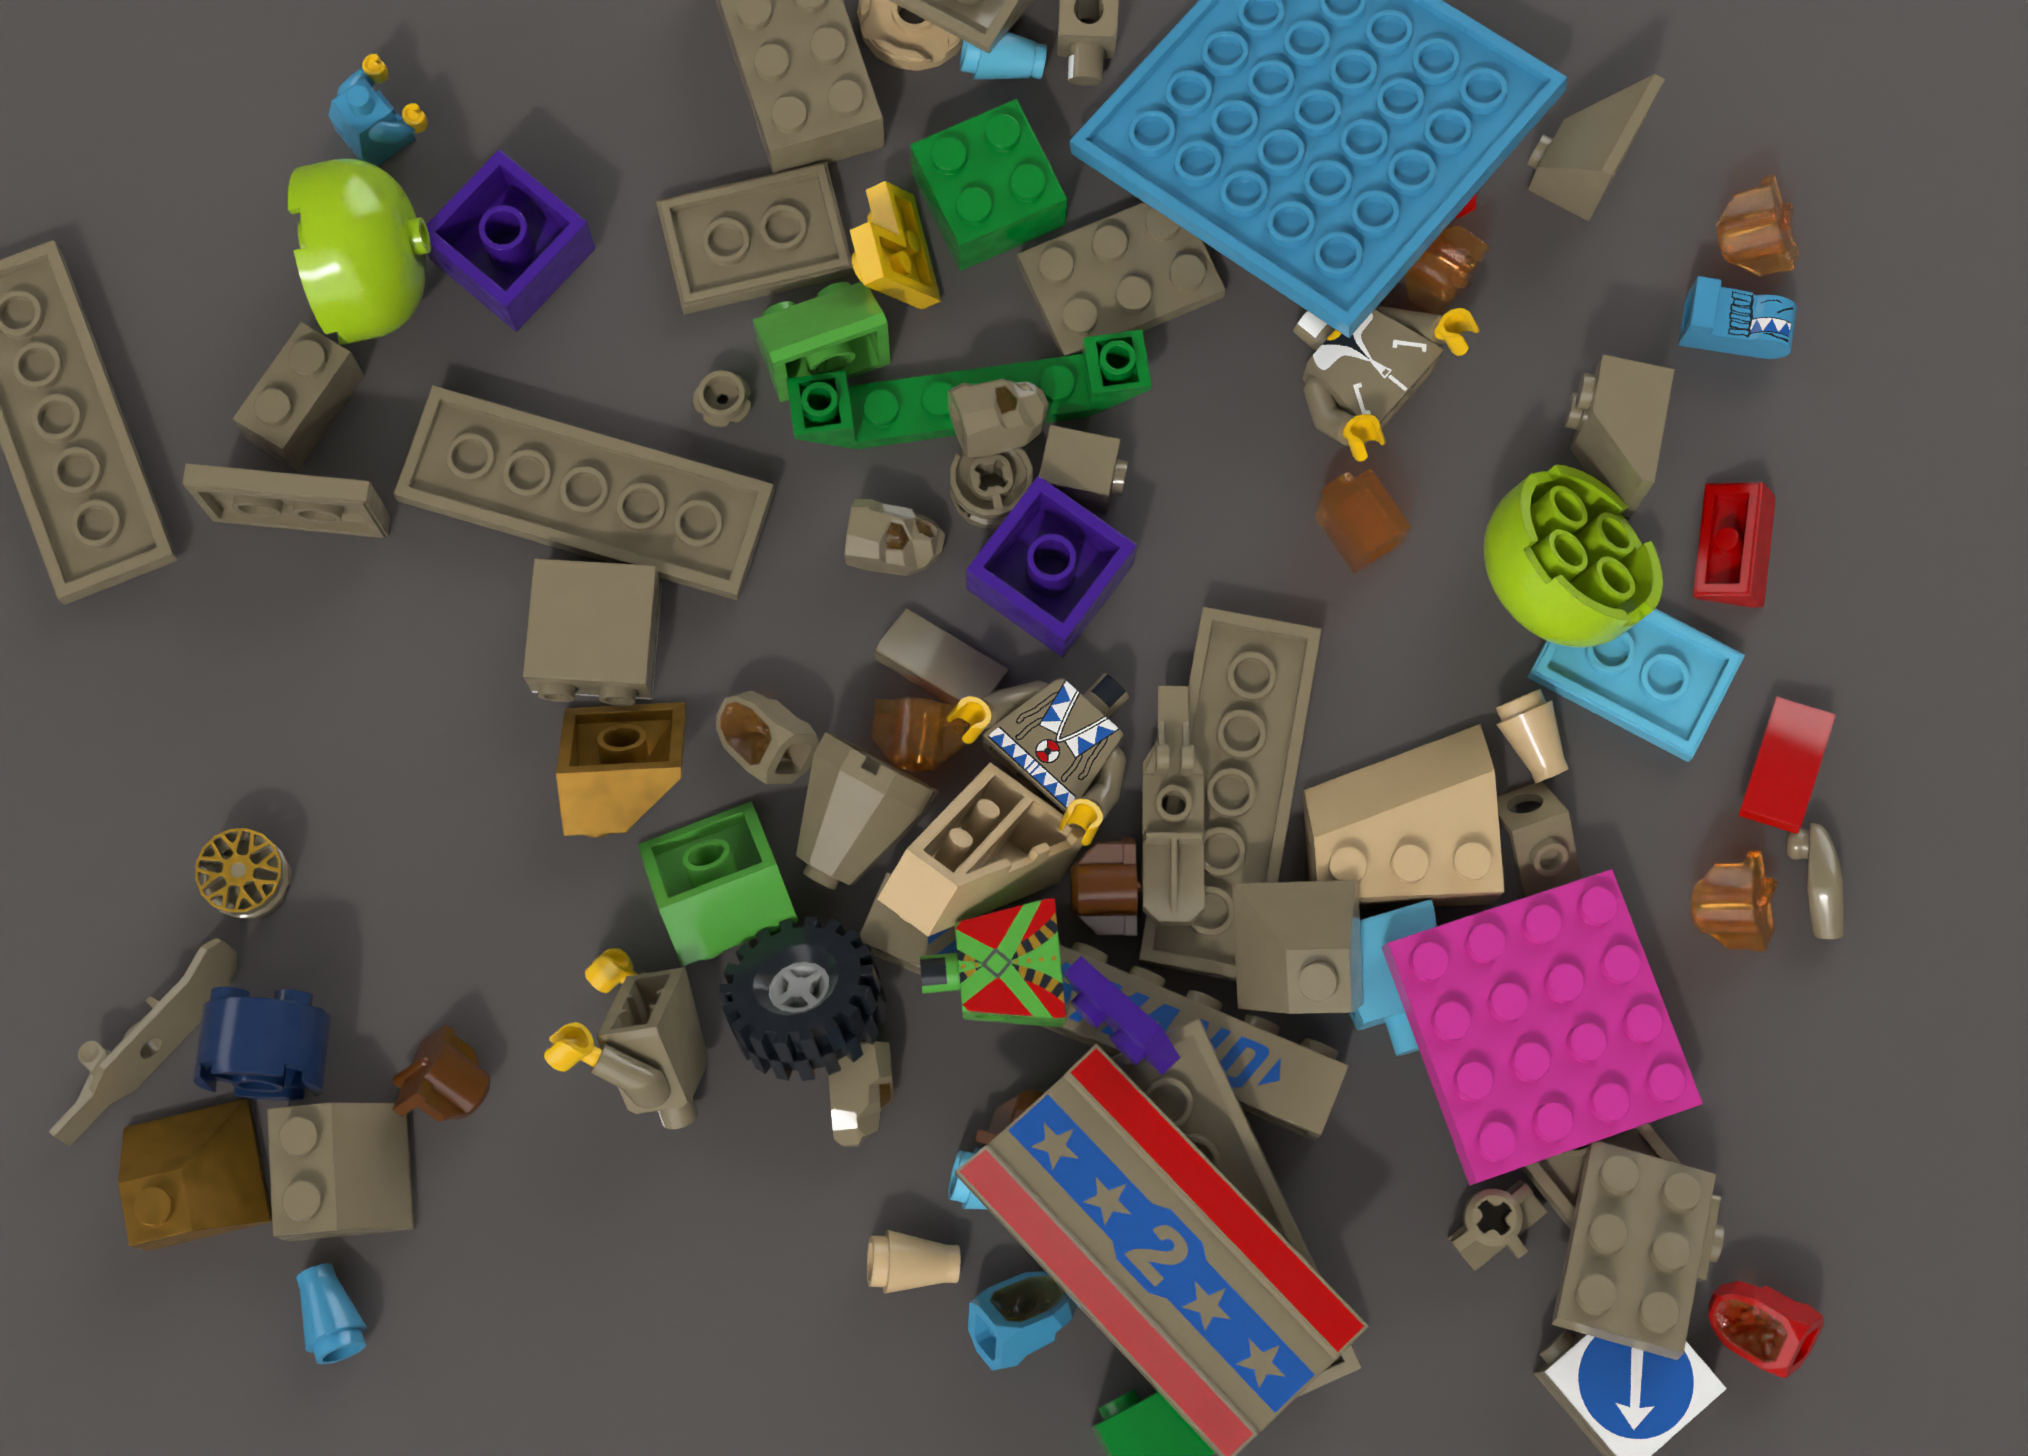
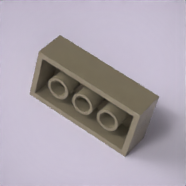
(803, 80)

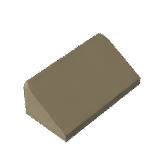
(937, 660)

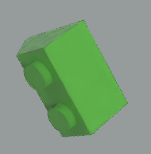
(823, 335)
(716, 883)

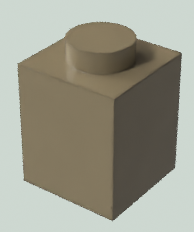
(1084, 466)

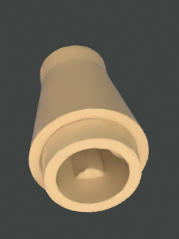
(1534, 734)
(910, 1262)

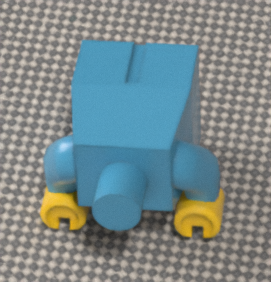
(367, 118)

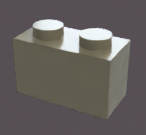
(299, 396)

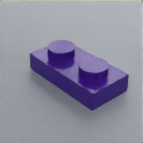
(1133, 1029)

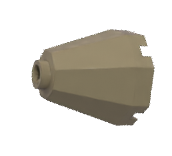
(855, 811)

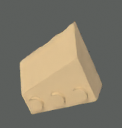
(1411, 827)

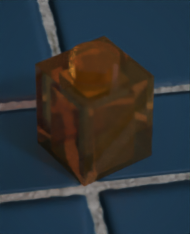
(1361, 519)

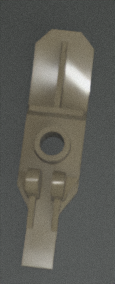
(1173, 843)
(148, 1041)

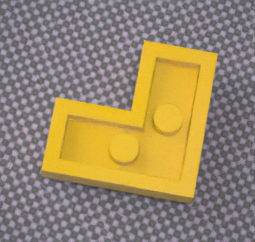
(893, 248)

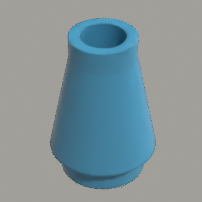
(329, 1318)

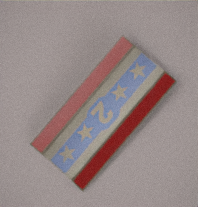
(1162, 1253)

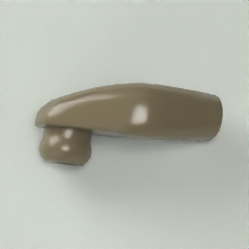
(1824, 879)

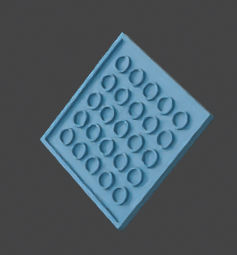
(1319, 136)

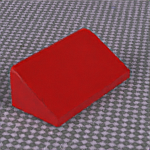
(1735, 544)

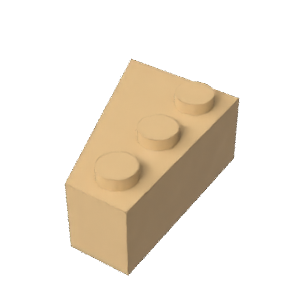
(981, 854)

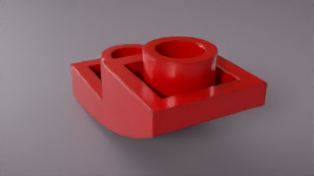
(1787, 765)

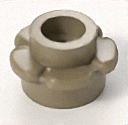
(718, 384)

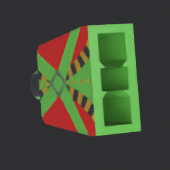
(1004, 967)

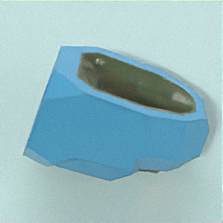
(1018, 1318)

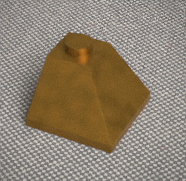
(617, 764)
(192, 1176)

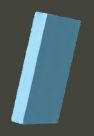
(1651, 680)

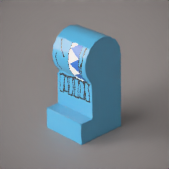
(1736, 321)

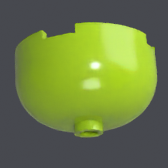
(358, 248)
(1570, 559)

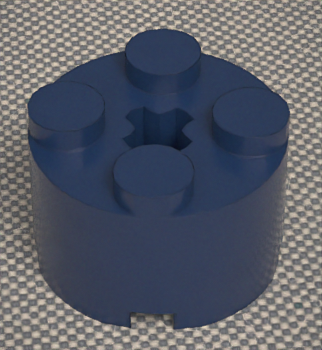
(262, 1044)

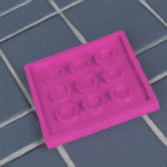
(1541, 1026)

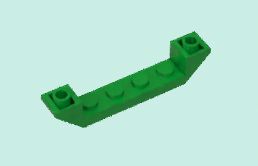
(917, 407)

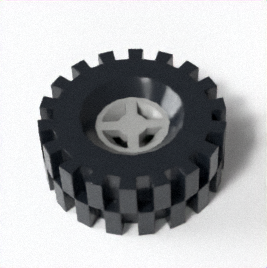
(801, 967)

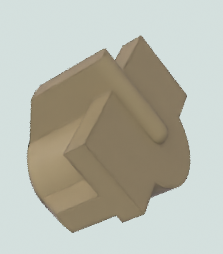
(1495, 1221)

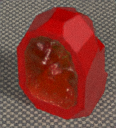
(1764, 1326)

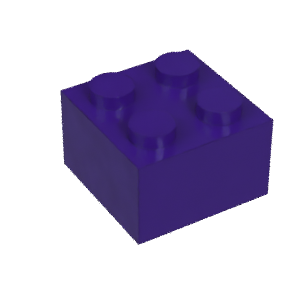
(508, 240)
(1050, 566)

